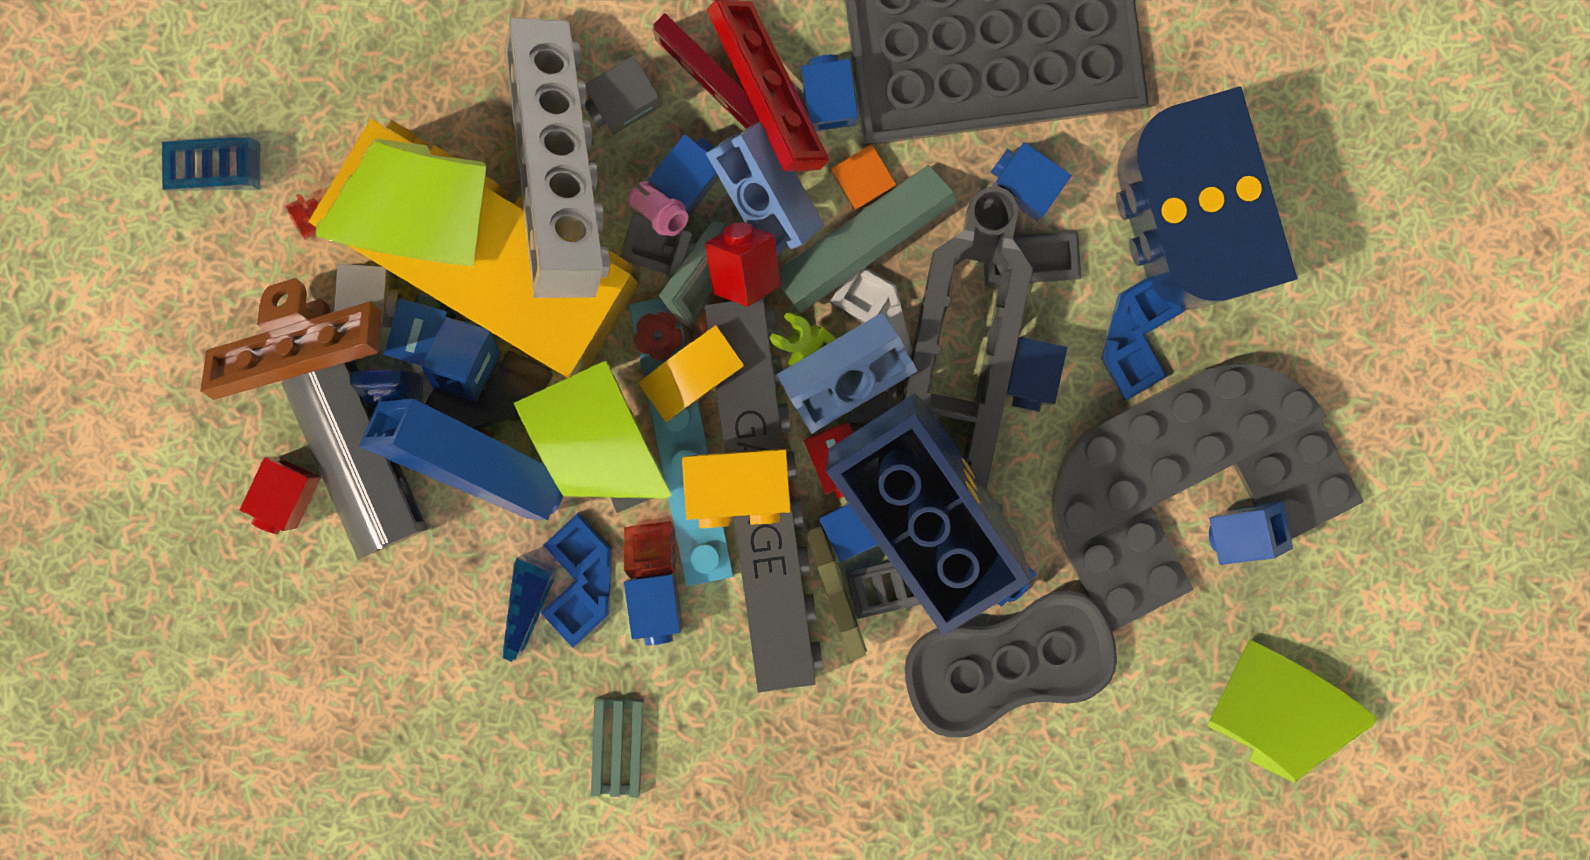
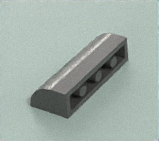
(364, 487)

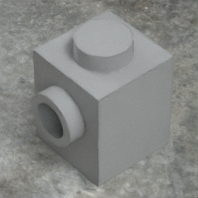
(367, 283)

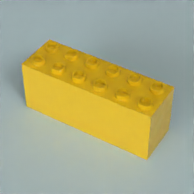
(499, 285)

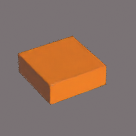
(863, 177)

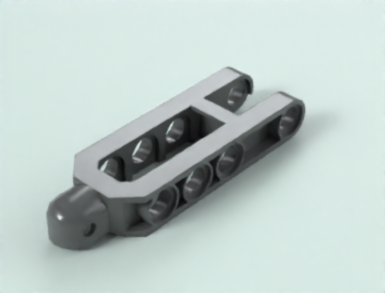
(986, 239)

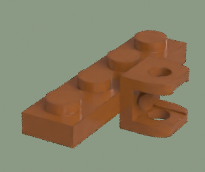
(296, 342)

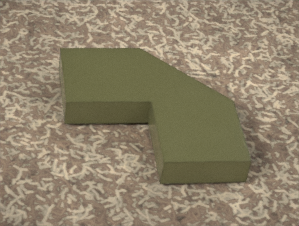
(836, 593)

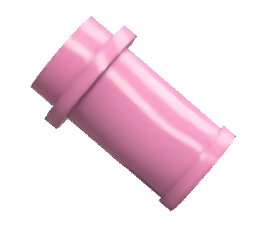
(665, 214)

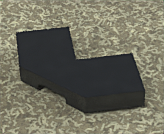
(512, 381)

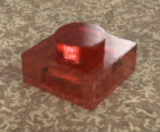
(649, 549)

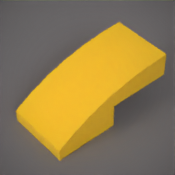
(691, 374)

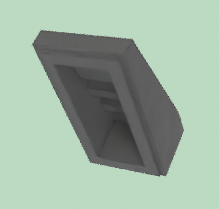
(884, 605)

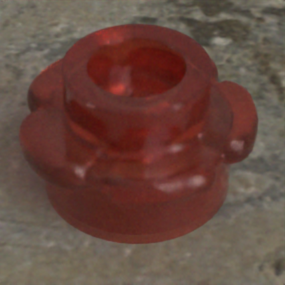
(300, 213)
(660, 348)

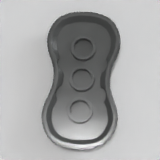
(1046, 653)

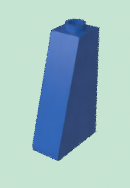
(461, 458)

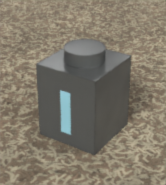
(621, 96)

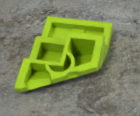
(409, 204)
(591, 438)
(1286, 713)

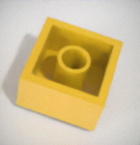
(736, 485)

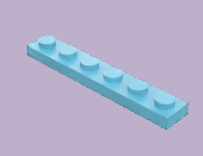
(701, 550)

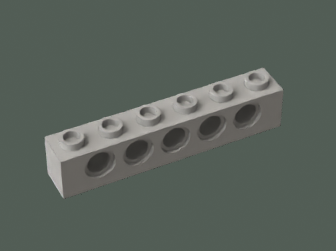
(554, 160)

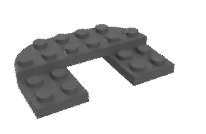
(1172, 442)

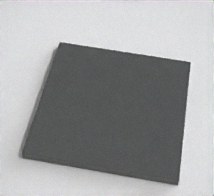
(991, 64)

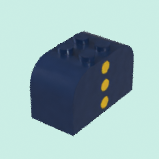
(1202, 204)
(929, 513)

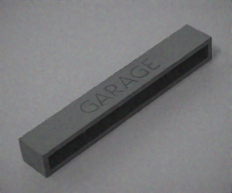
(767, 552)

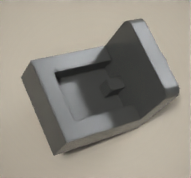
(654, 251)

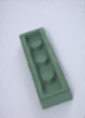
(865, 238)

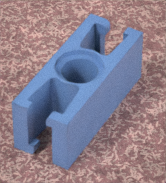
(762, 190)
(821, 383)

